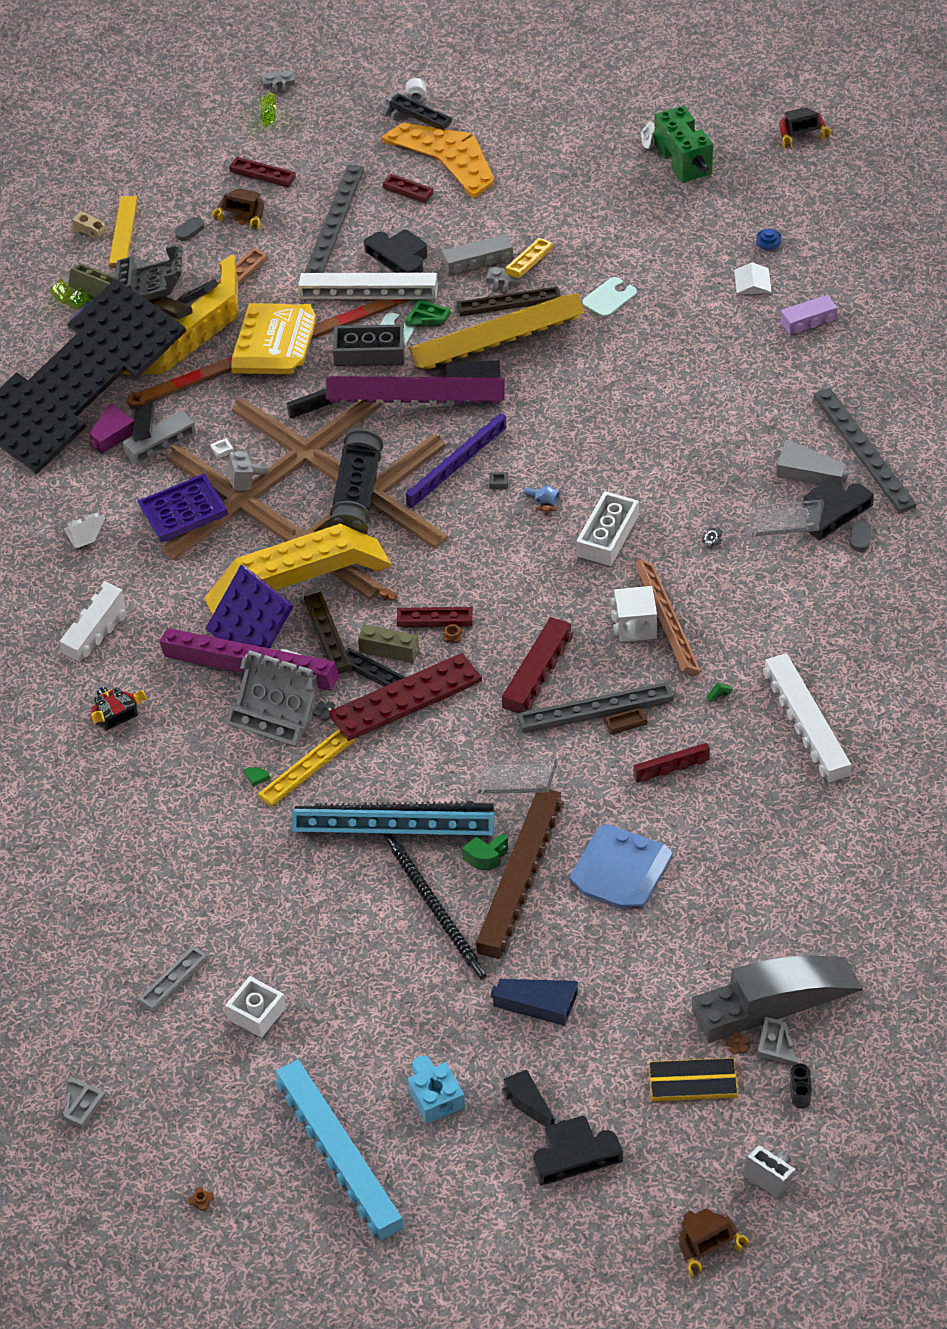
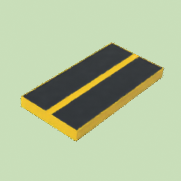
(693, 1079)

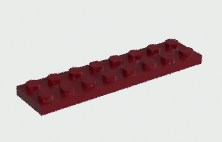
(405, 696)

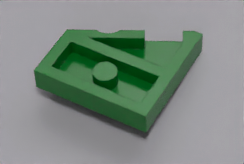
(427, 314)

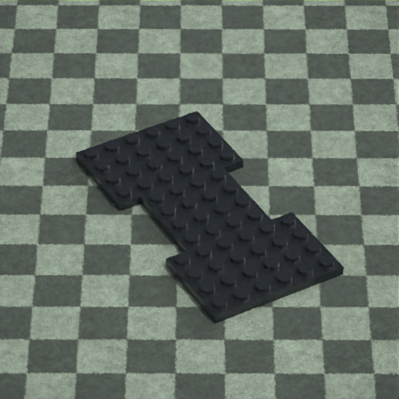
(112, 336)

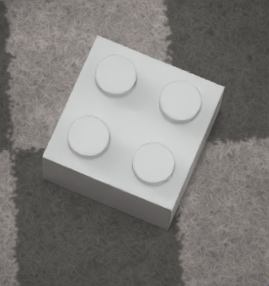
(255, 1006)

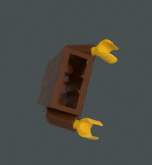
(243, 203)
(705, 1233)

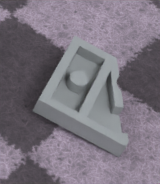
(776, 1043)
(81, 1102)

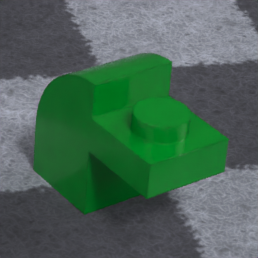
(485, 856)

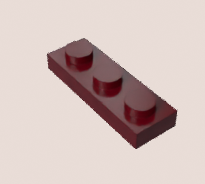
(408, 188)

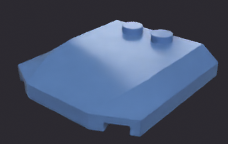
(620, 867)

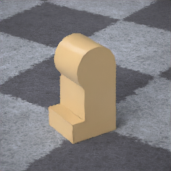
(88, 225)

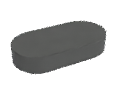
(189, 229)
(860, 536)

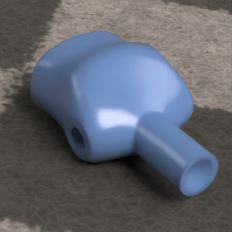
(544, 495)

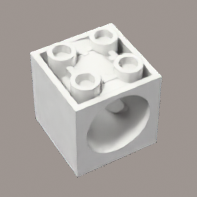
(634, 614)

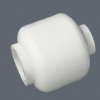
(416, 89)

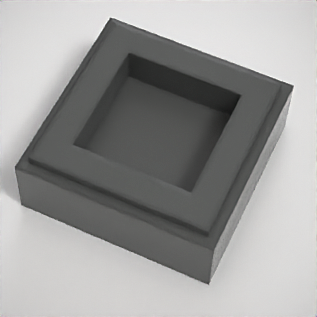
(498, 480)

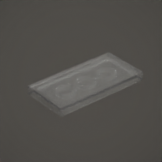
(785, 518)
(515, 776)

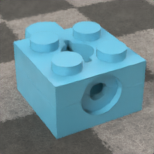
(434, 1089)

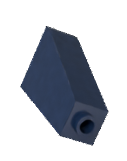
(536, 998)

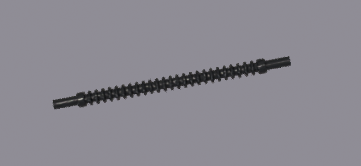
(469, 806)
(423, 888)

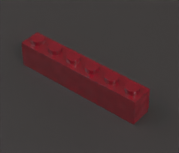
(537, 665)

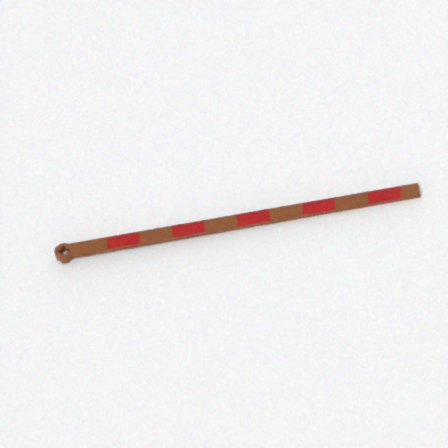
(225, 365)

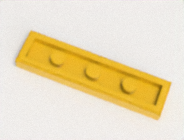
(528, 258)

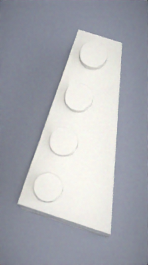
(95, 622)

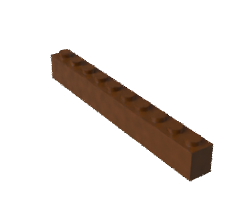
(519, 874)

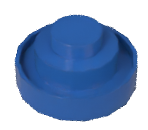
(768, 239)

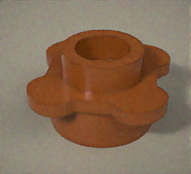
(452, 633)
(203, 1203)

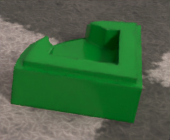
(719, 690)
(256, 775)

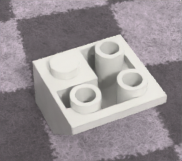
(85, 531)

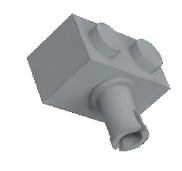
(242, 470)
(769, 1171)

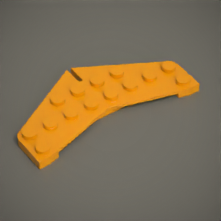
(453, 148)

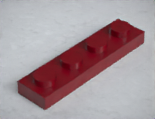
(262, 171)
(434, 616)
(671, 762)

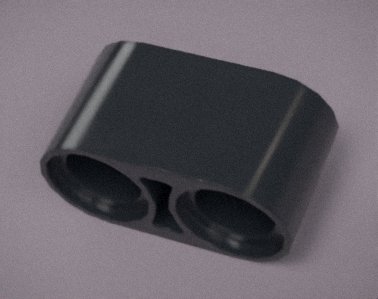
(800, 1086)

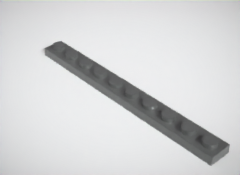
(335, 219)
(865, 450)

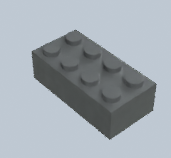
(369, 345)

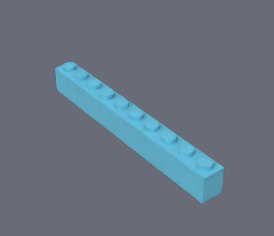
(393, 822)
(339, 1150)

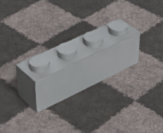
(477, 254)
(164, 435)

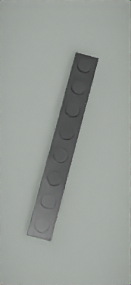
(595, 707)

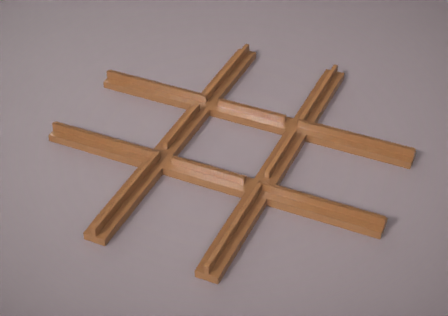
(307, 451)

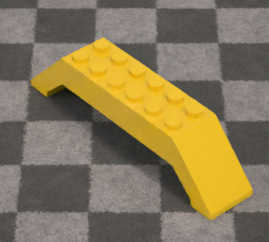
(208, 318)
(305, 559)

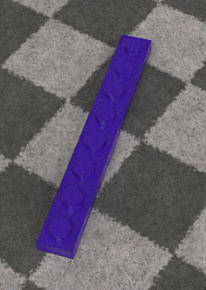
(455, 460)

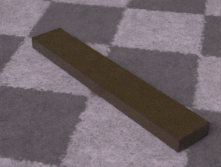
(507, 301)
(172, 307)
(327, 631)

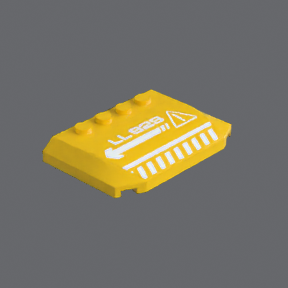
(273, 338)

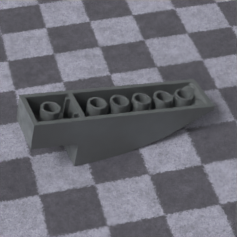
(772, 991)

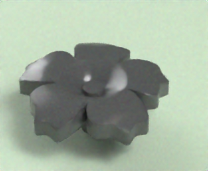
(712, 537)
(323, 710)

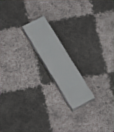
(172, 979)

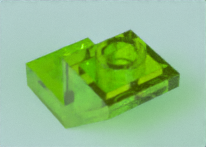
(268, 106)
(67, 296)

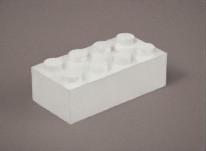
(607, 528)

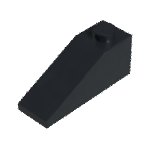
(527, 1098)

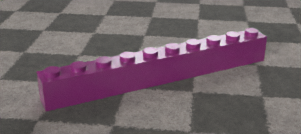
(415, 388)
(229, 655)

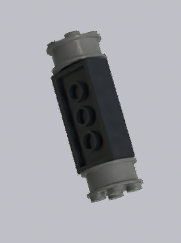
(356, 479)

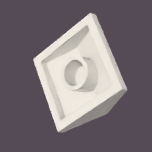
(752, 279)

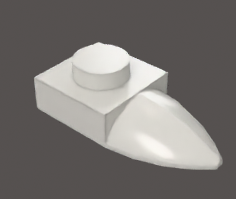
(647, 135)

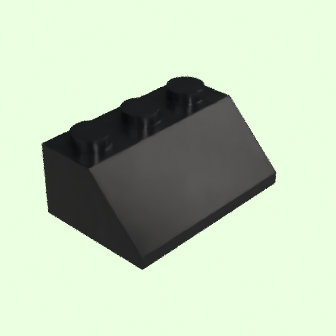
(474, 369)

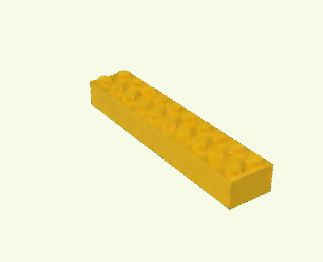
(499, 329)

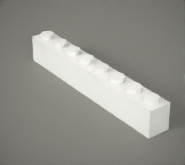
(368, 286)
(807, 718)

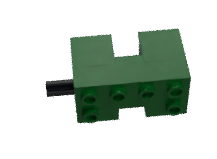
(689, 148)

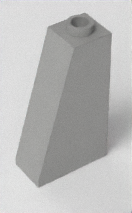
(809, 466)

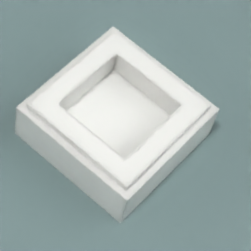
(221, 448)

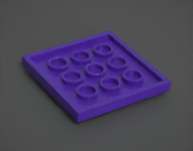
(182, 508)
(249, 611)

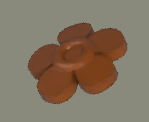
(242, 219)
(546, 508)
(387, 593)
(737, 1043)

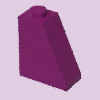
(111, 429)

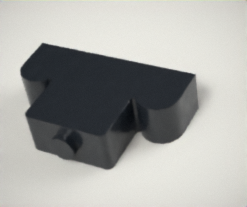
(399, 253)
(839, 505)
(574, 1151)

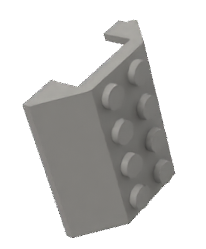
(274, 698)

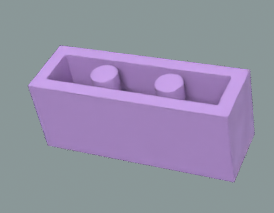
(808, 315)

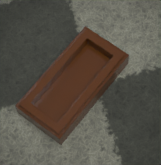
(625, 720)

